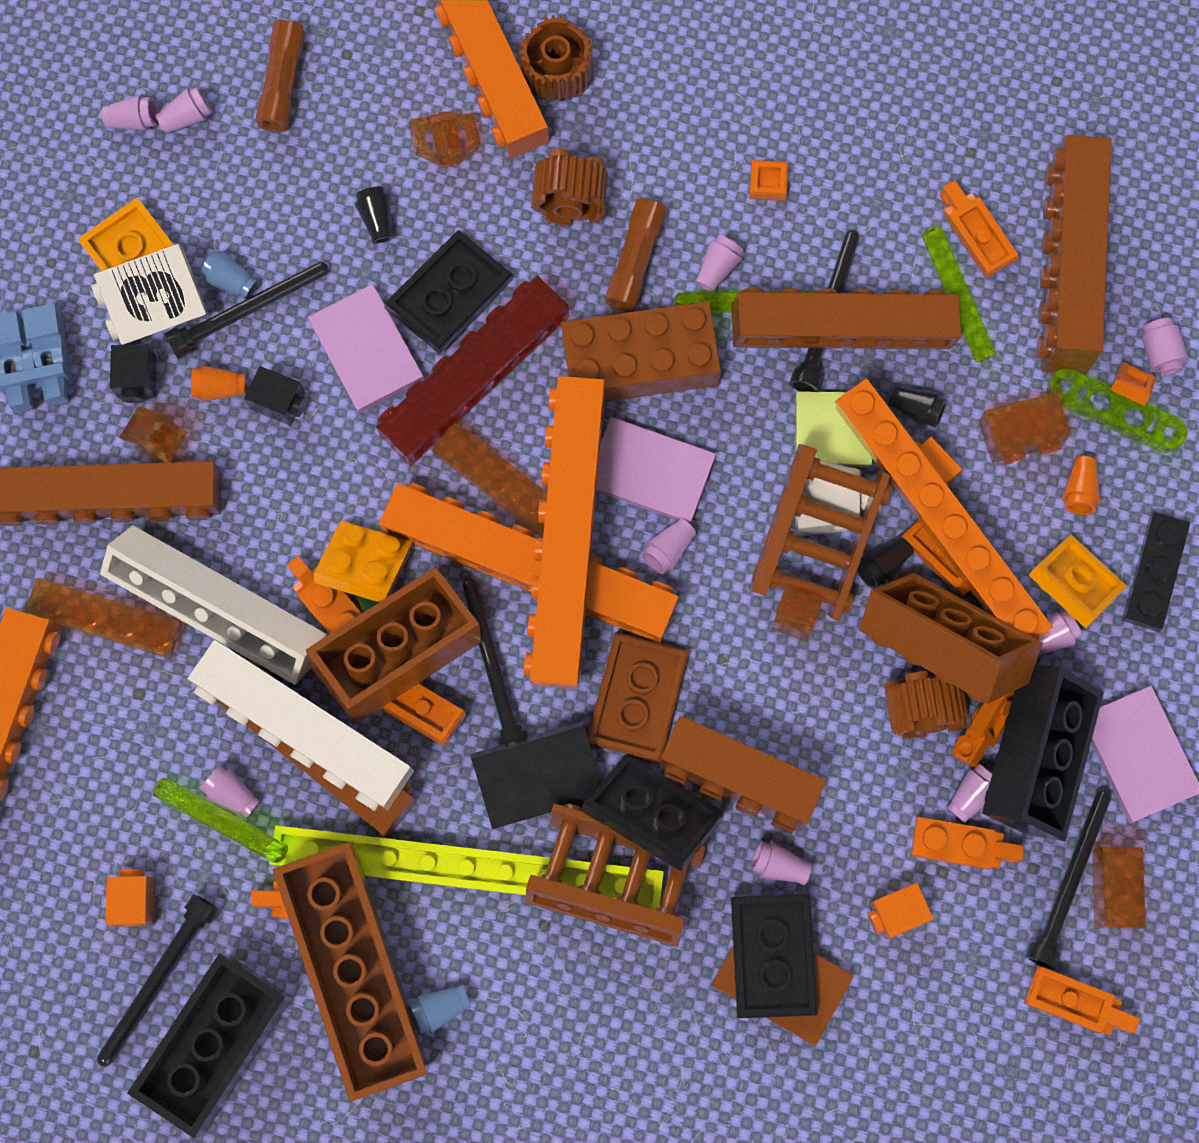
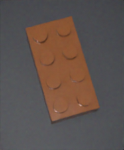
(645, 351)
(950, 638)
(394, 645)
(741, 775)

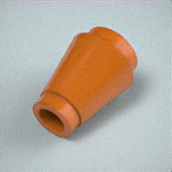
(216, 383)
(1082, 488)

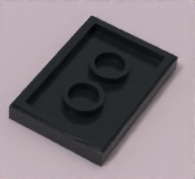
(448, 291)
(535, 773)
(653, 812)
(773, 956)

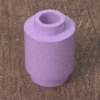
(1164, 346)

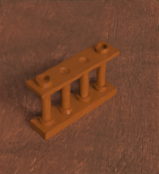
(795, 503)
(586, 900)

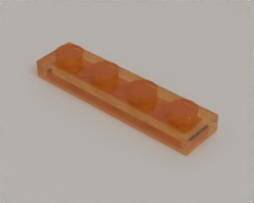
(492, 475)
(104, 618)

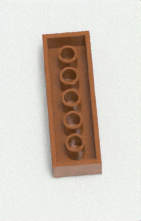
(1075, 254)
(351, 971)

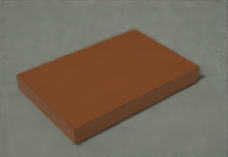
(637, 697)
(830, 988)

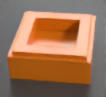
(768, 180)
(1133, 383)

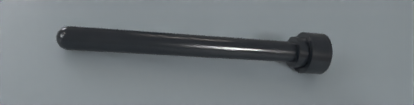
(184, 340)
(807, 375)
(510, 730)
(197, 915)
(1045, 948)

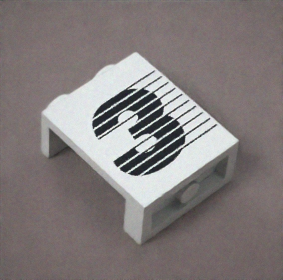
(149, 294)

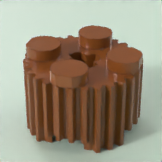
(556, 59)
(569, 188)
(925, 706)

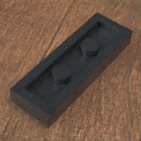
(1156, 571)

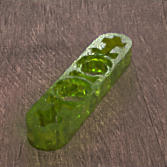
(1114, 416)

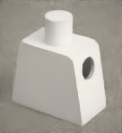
(831, 496)

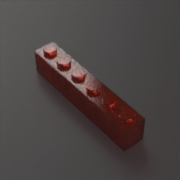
(472, 370)

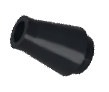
(375, 212)
(920, 406)
(883, 564)

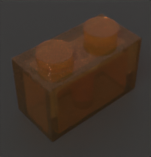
(1025, 429)
(1118, 888)

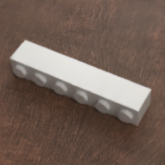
(210, 603)
(300, 725)

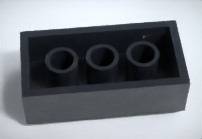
(1043, 753)
(210, 1045)

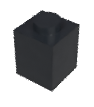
(133, 372)
(276, 396)

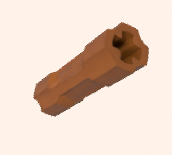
(275, 101)
(635, 255)

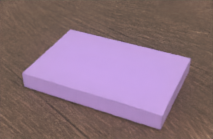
(365, 348)
(652, 470)
(1142, 755)

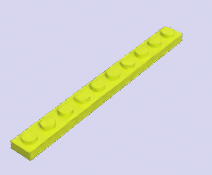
(459, 865)

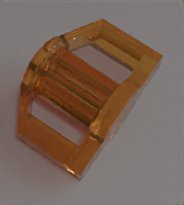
(445, 137)

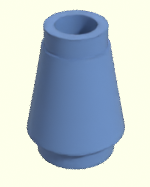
(227, 275)
(438, 1008)

